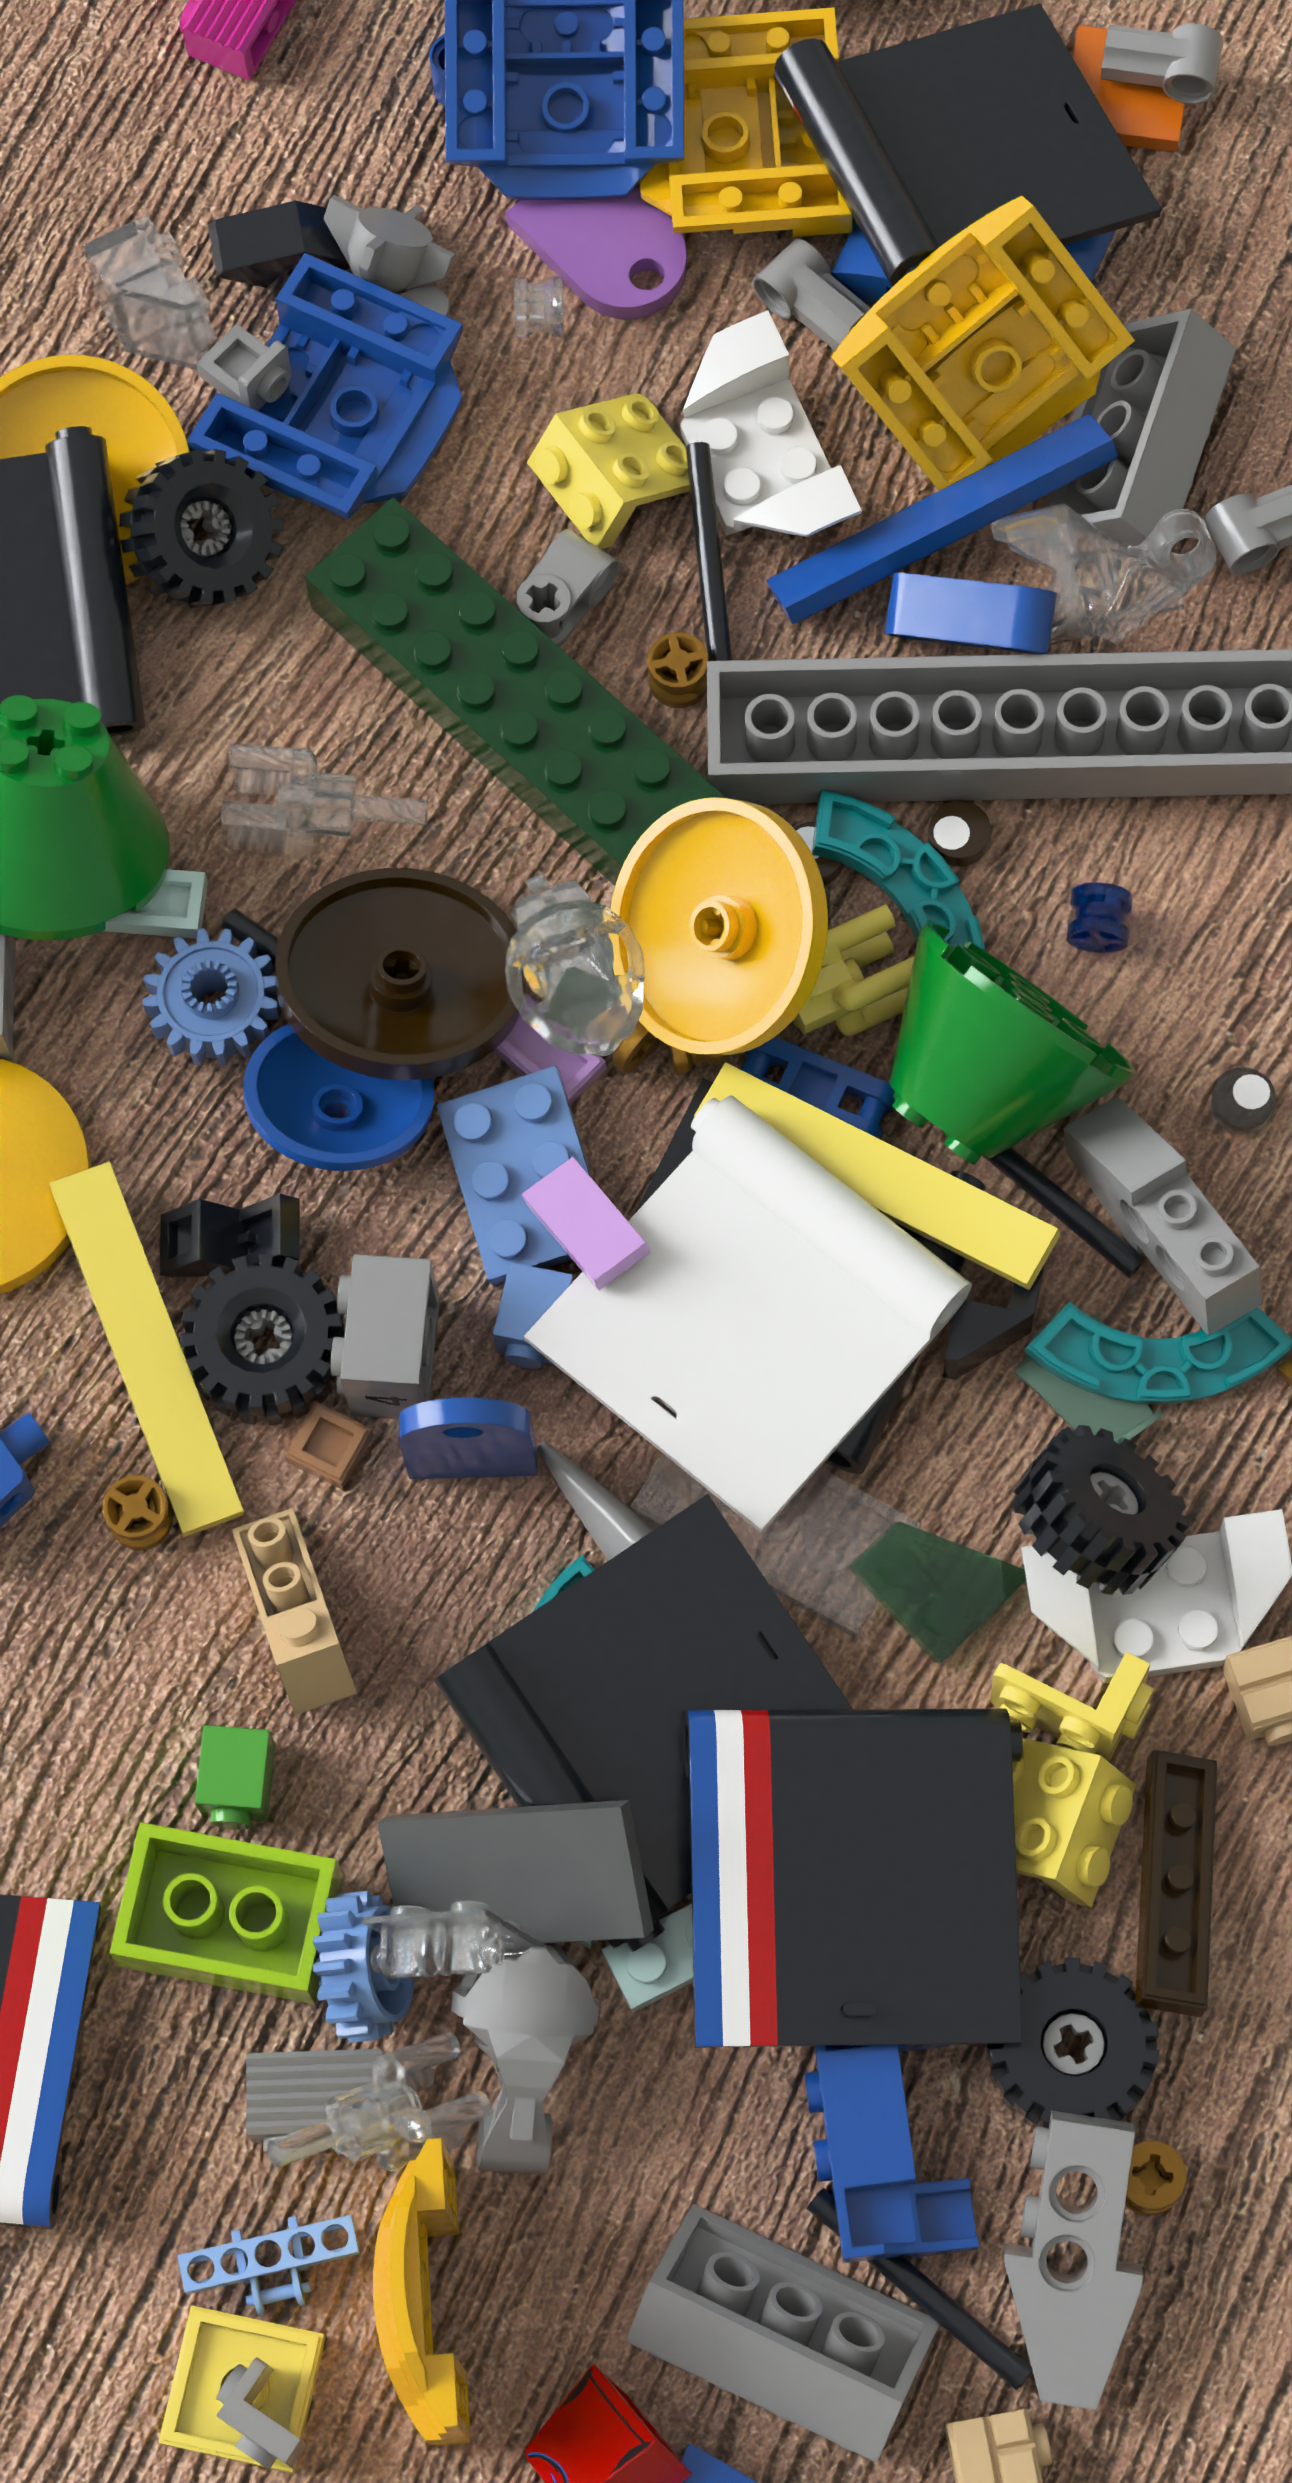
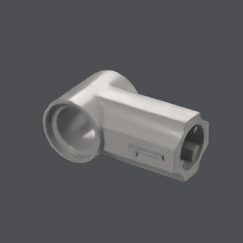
(1178, 61)
(802, 286)
(1251, 529)

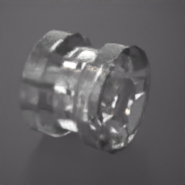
(539, 307)

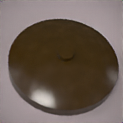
(397, 974)

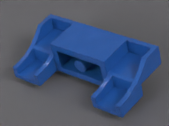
(872, 2160)

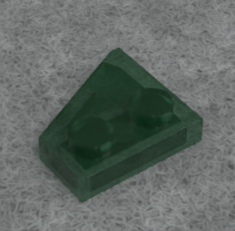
(934, 1585)

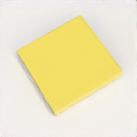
(210, 2352)

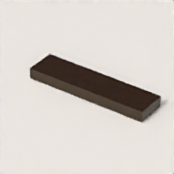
(1176, 1884)

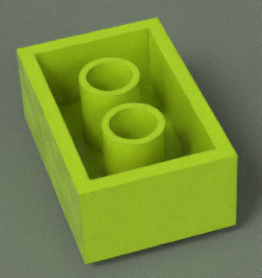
(224, 1912)

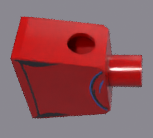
(602, 2439)

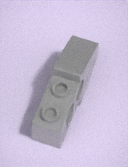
(1164, 1214)
(1077, 2318)

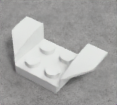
(759, 437)
(1189, 1612)

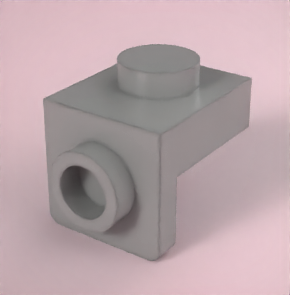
(246, 368)
(261, 2436)

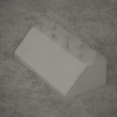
(1159, 413)
(782, 2332)

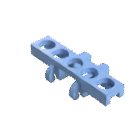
(250, 2269)

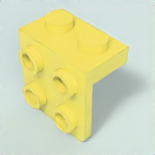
(609, 461)
(1071, 1721)
(1067, 1817)

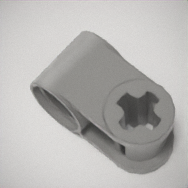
(566, 585)

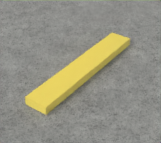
(901, 1184)
(146, 1349)

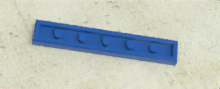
(942, 518)

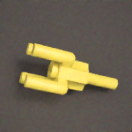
(841, 988)

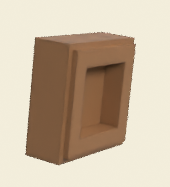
(329, 1445)

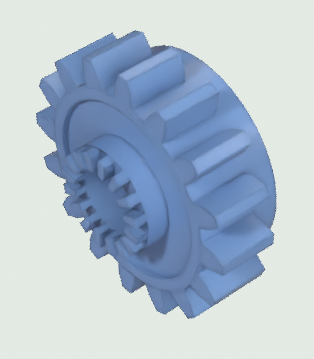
(208, 967)
(357, 1997)

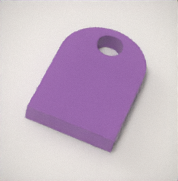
(602, 247)

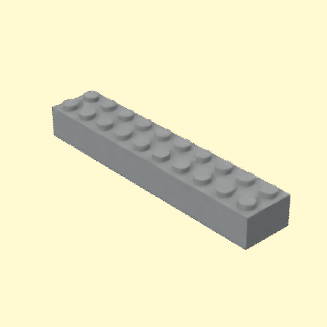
(1002, 726)

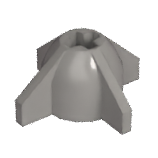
(387, 245)

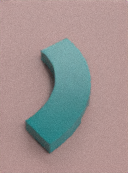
(897, 863)
(1156, 1369)

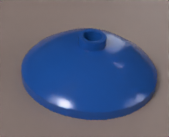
(297, 1092)

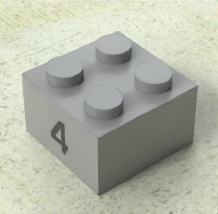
(389, 1335)

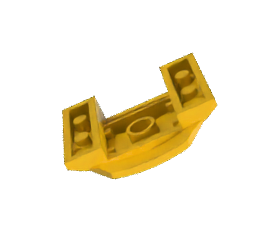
(743, 143)
(983, 344)
(427, 2383)

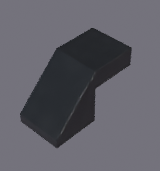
(266, 241)
(211, 1235)
(987, 1329)

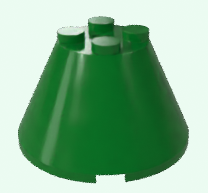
(73, 823)
(991, 1051)

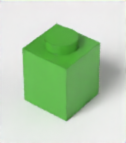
(235, 1775)

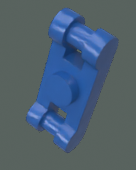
(823, 1083)

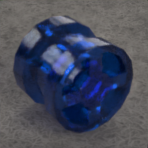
(1099, 917)

